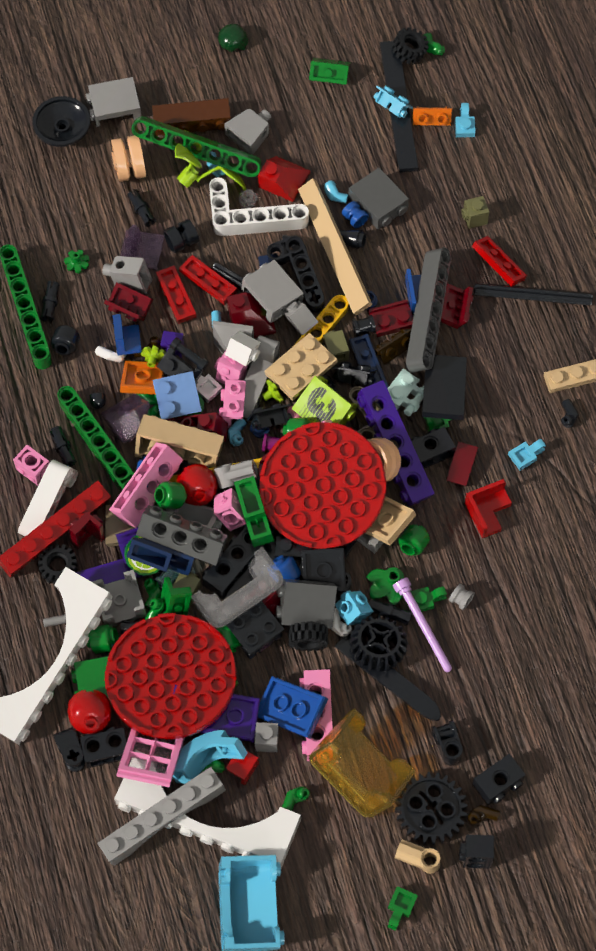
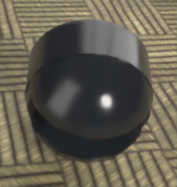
(97, 400)

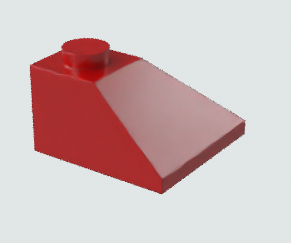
(282, 177)

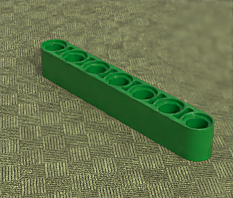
(207, 145)
(27, 314)
(94, 436)

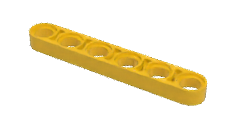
(329, 310)

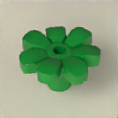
(76, 261)

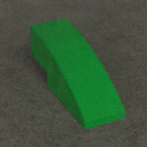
(253, 511)

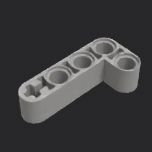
(256, 376)

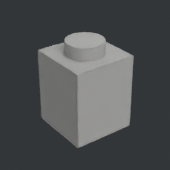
(300, 317)
(266, 737)

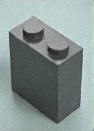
(379, 198)
(306, 602)

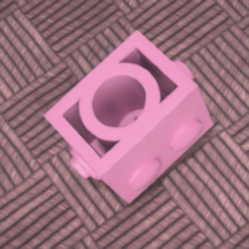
(229, 369)
(31, 464)
(228, 509)

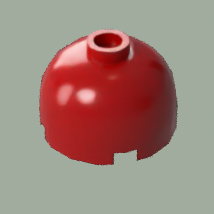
(199, 484)
(89, 711)

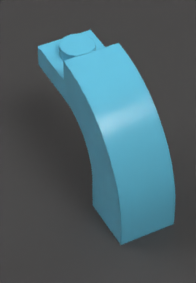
(203, 751)

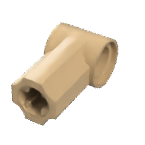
(415, 855)

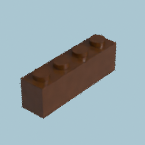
(193, 115)

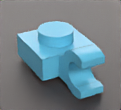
(465, 124)
(525, 455)

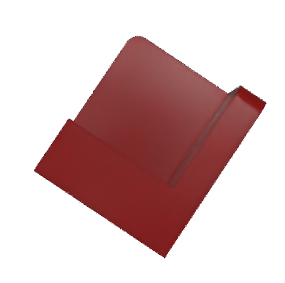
(243, 767)

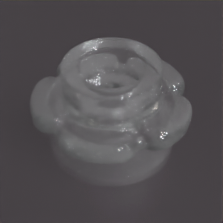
(248, 202)

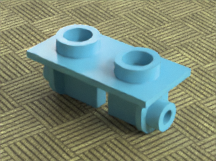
(399, 104)

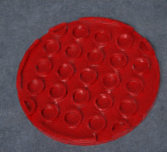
(322, 485)
(164, 654)

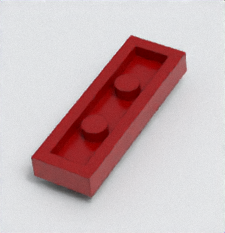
(499, 261)
(207, 279)
(176, 294)

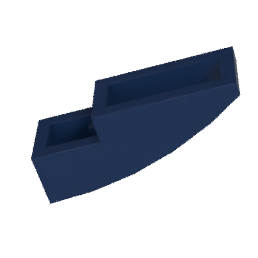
(159, 556)

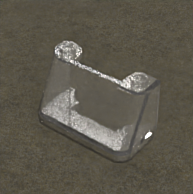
(265, 582)

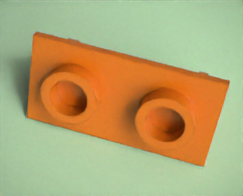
(432, 116)

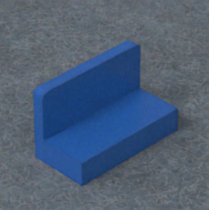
(412, 287)
(126, 337)

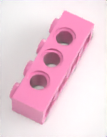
(136, 489)
(318, 681)

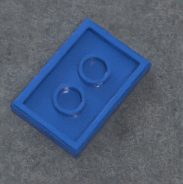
(291, 707)

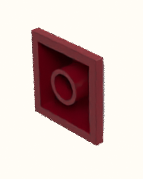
(248, 311)

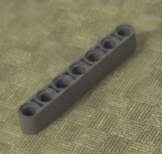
(428, 310)

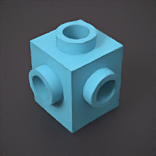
(353, 607)

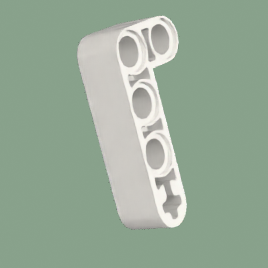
(47, 495)

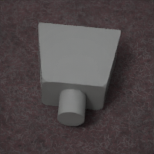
(248, 129)
(129, 272)

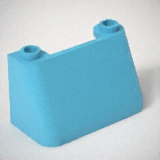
(249, 903)

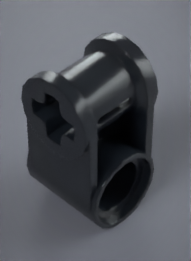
(447, 739)
(69, 747)

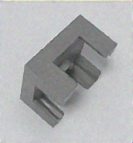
(126, 600)

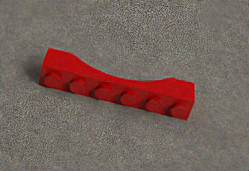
(53, 528)

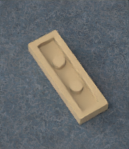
(571, 376)

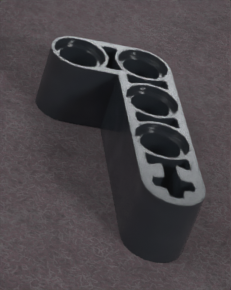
(302, 275)

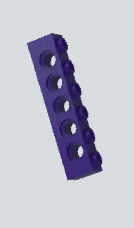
(379, 393)

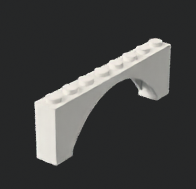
(83, 609)
(265, 837)

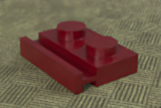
(392, 318)

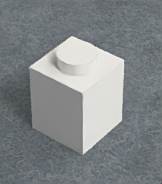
(243, 348)

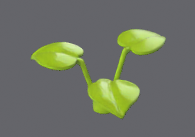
(191, 171)

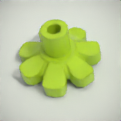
(152, 355)
(272, 392)

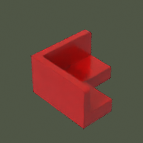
(484, 503)

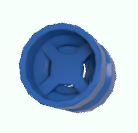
(355, 214)

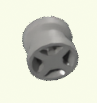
(461, 596)

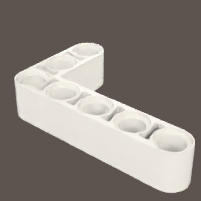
(252, 215)

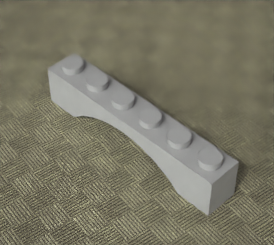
(183, 800)

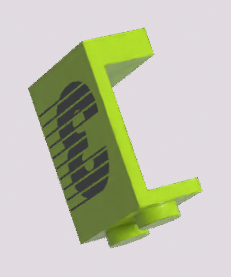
(323, 403)

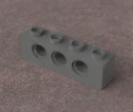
(171, 538)

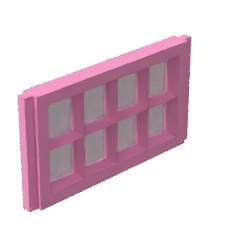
(150, 759)

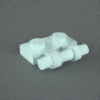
(401, 388)

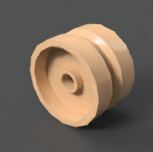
(127, 158)
(389, 456)

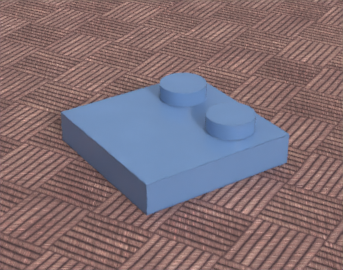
(177, 395)

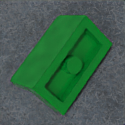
(329, 71)
(176, 599)

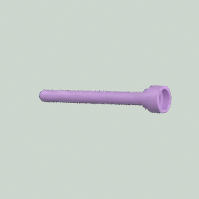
(403, 587)

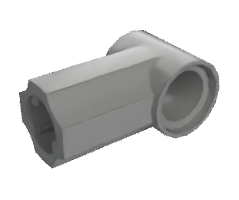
(229, 473)

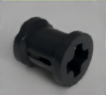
(363, 325)

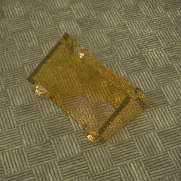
(359, 767)

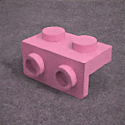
(233, 399)

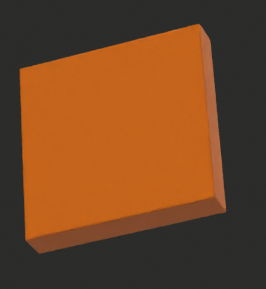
(139, 377)

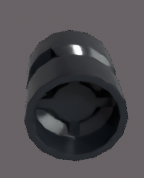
(181, 235)

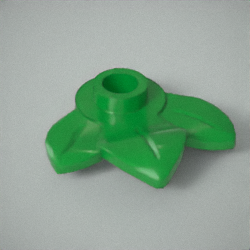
(383, 585)

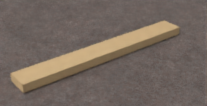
(335, 247)

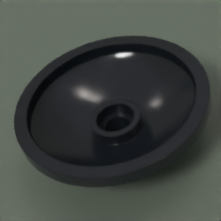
(61, 113)

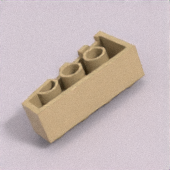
(188, 442)

